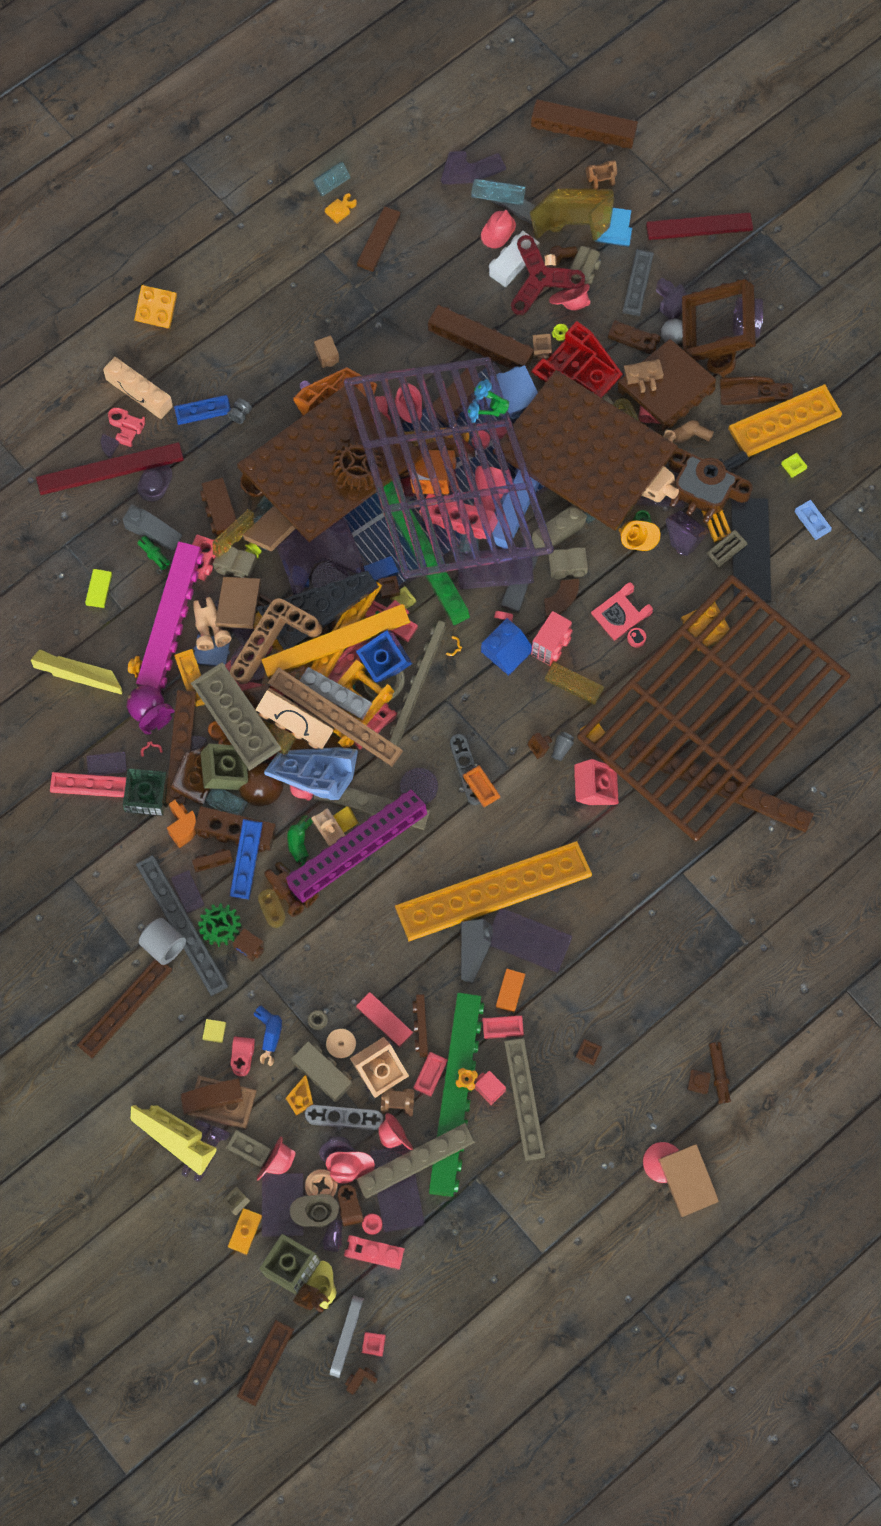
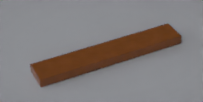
(124, 1008)

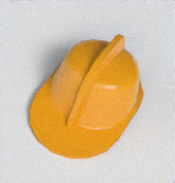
(639, 535)

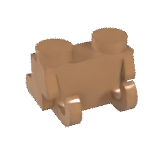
(602, 172)
(398, 1100)

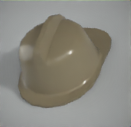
(314, 1210)

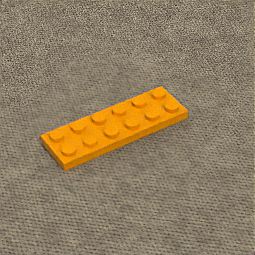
(785, 421)

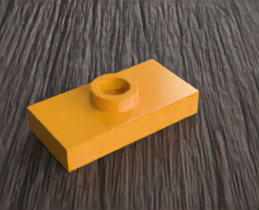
(245, 1231)

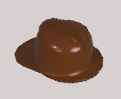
(722, 364)

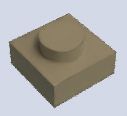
(236, 1200)

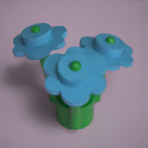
(497, 403)

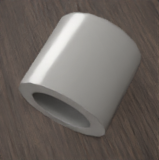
(162, 941)

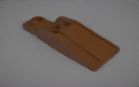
(753, 390)

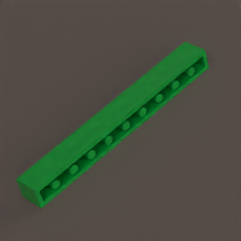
(440, 582)
(454, 1099)

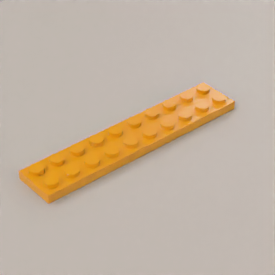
(493, 891)

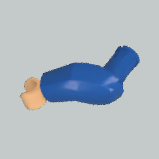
(272, 1033)

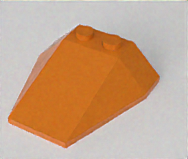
(319, 391)

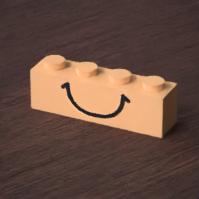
(138, 387)
(294, 718)

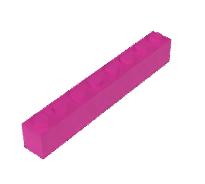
(170, 615)

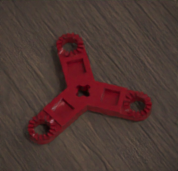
(533, 287)

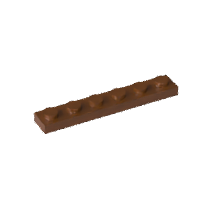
(181, 738)

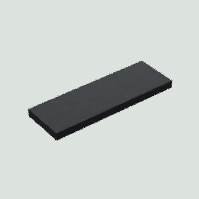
(752, 562)

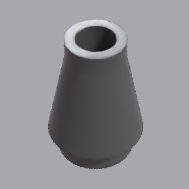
(562, 745)

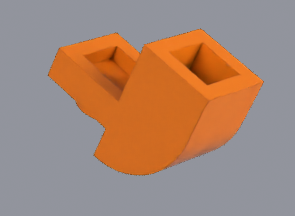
(183, 829)

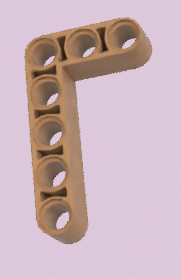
(270, 635)

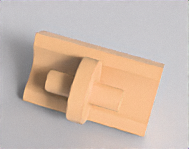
(328, 827)

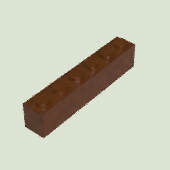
(584, 124)
(479, 338)

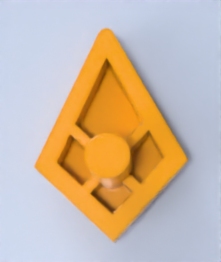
(300, 1097)

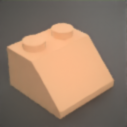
(379, 1067)

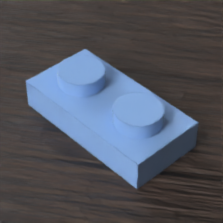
(813, 519)

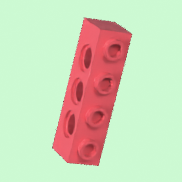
(457, 523)

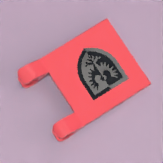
(618, 614)

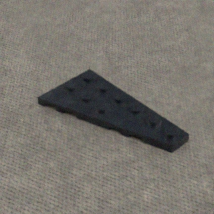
(324, 604)

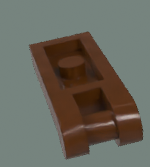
(633, 337)

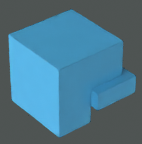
(619, 230)

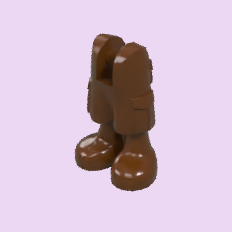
(280, 886)

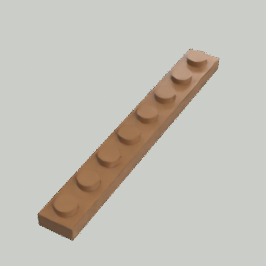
(335, 716)

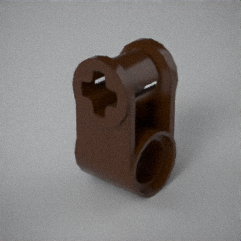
(349, 1209)

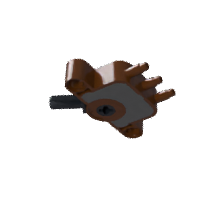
(708, 482)

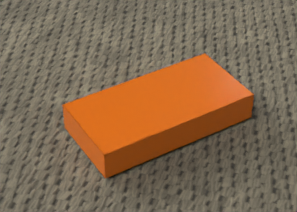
(481, 786)
(510, 990)

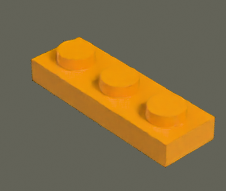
(189, 671)

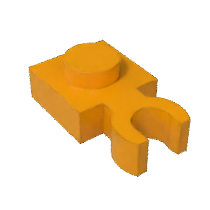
(340, 209)

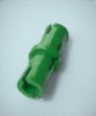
(153, 553)

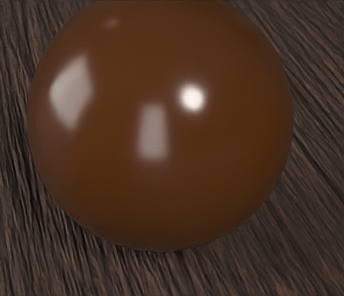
(260, 788)

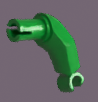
(296, 840)

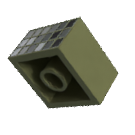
(289, 1264)

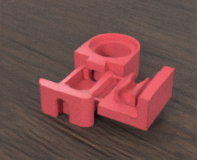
(127, 424)

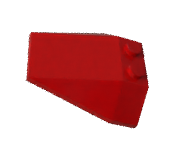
(581, 360)

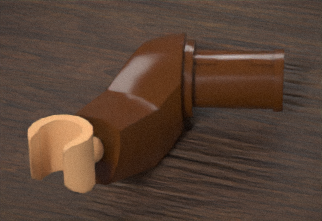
(557, 253)

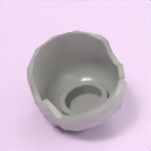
(672, 330)

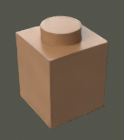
(326, 352)

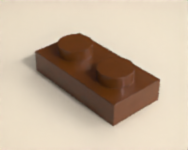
(217, 859)

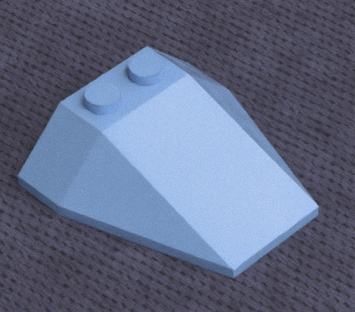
(316, 771)

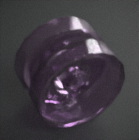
(738, 317)

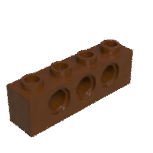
(208, 817)

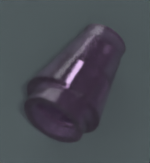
(333, 1237)

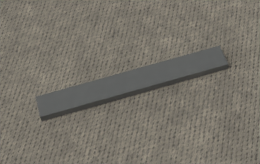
(181, 922)

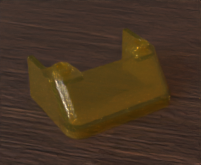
(574, 207)

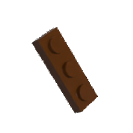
(420, 1026)

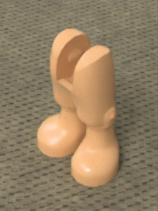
(204, 619)

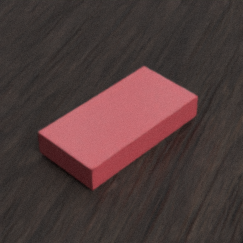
(503, 1027)
(430, 1074)

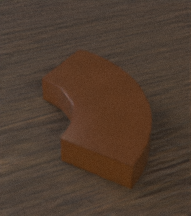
(563, 598)

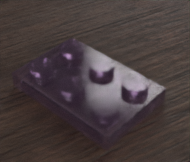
(277, 1196)

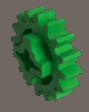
(213, 920)

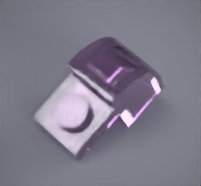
(672, 303)

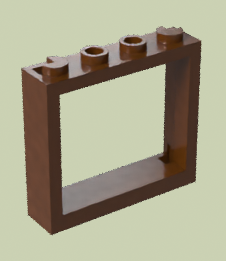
(724, 346)

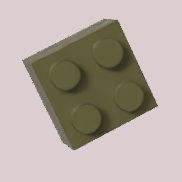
(223, 767)

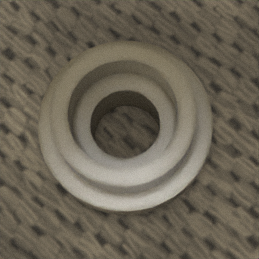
(317, 1014)

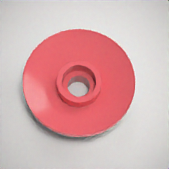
(651, 1163)

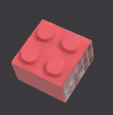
(551, 638)

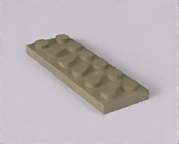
(236, 716)

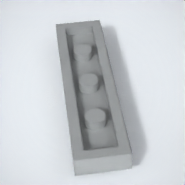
(336, 693)

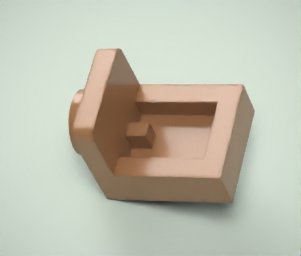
(542, 346)

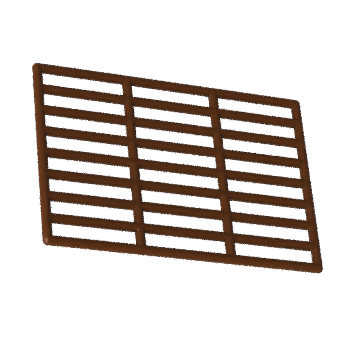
(689, 732)

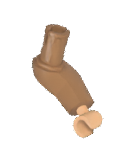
(686, 432)

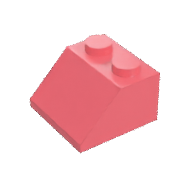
(595, 783)

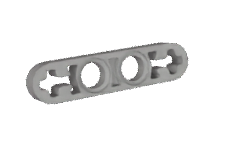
(344, 1115)
(346, 1336)

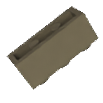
(561, 527)
(322, 1071)

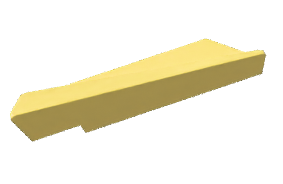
(76, 671)
(175, 1136)

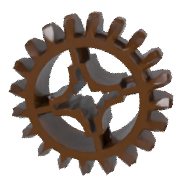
(356, 474)

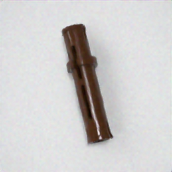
(721, 1081)

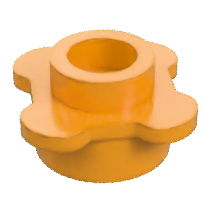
(134, 666)
(471, 1075)

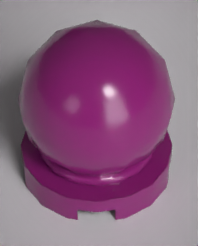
(148, 708)

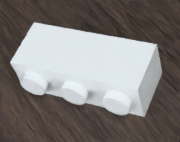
(510, 261)

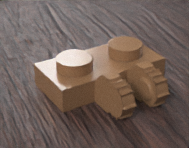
(644, 372)

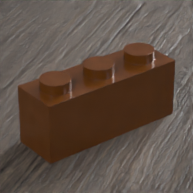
(454, 398)
(218, 505)

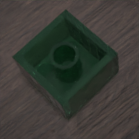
(145, 792)

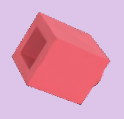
(489, 1087)

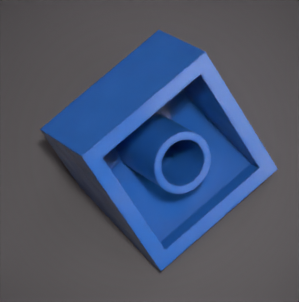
(506, 646)
(384, 656)

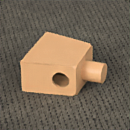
(662, 486)

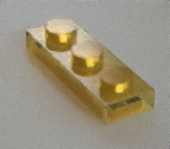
(233, 533)
(574, 683)

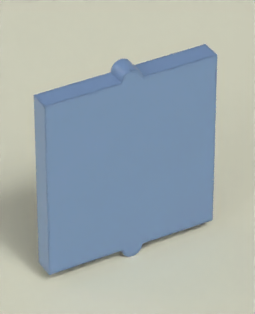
(212, 657)

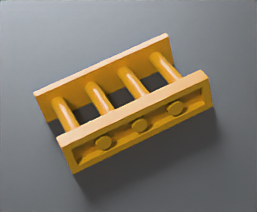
(352, 675)

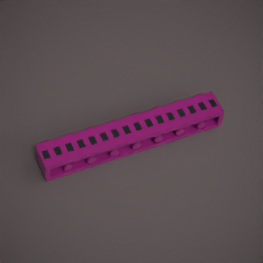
(356, 845)

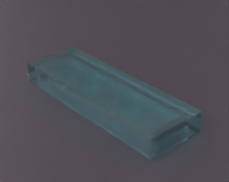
(498, 191)

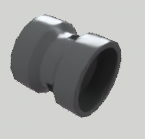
(239, 410)

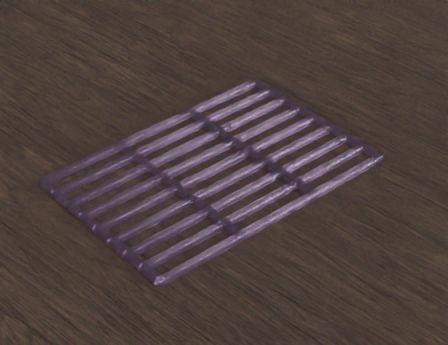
(457, 496)

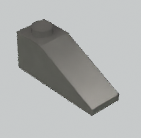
(146, 524)
(474, 945)

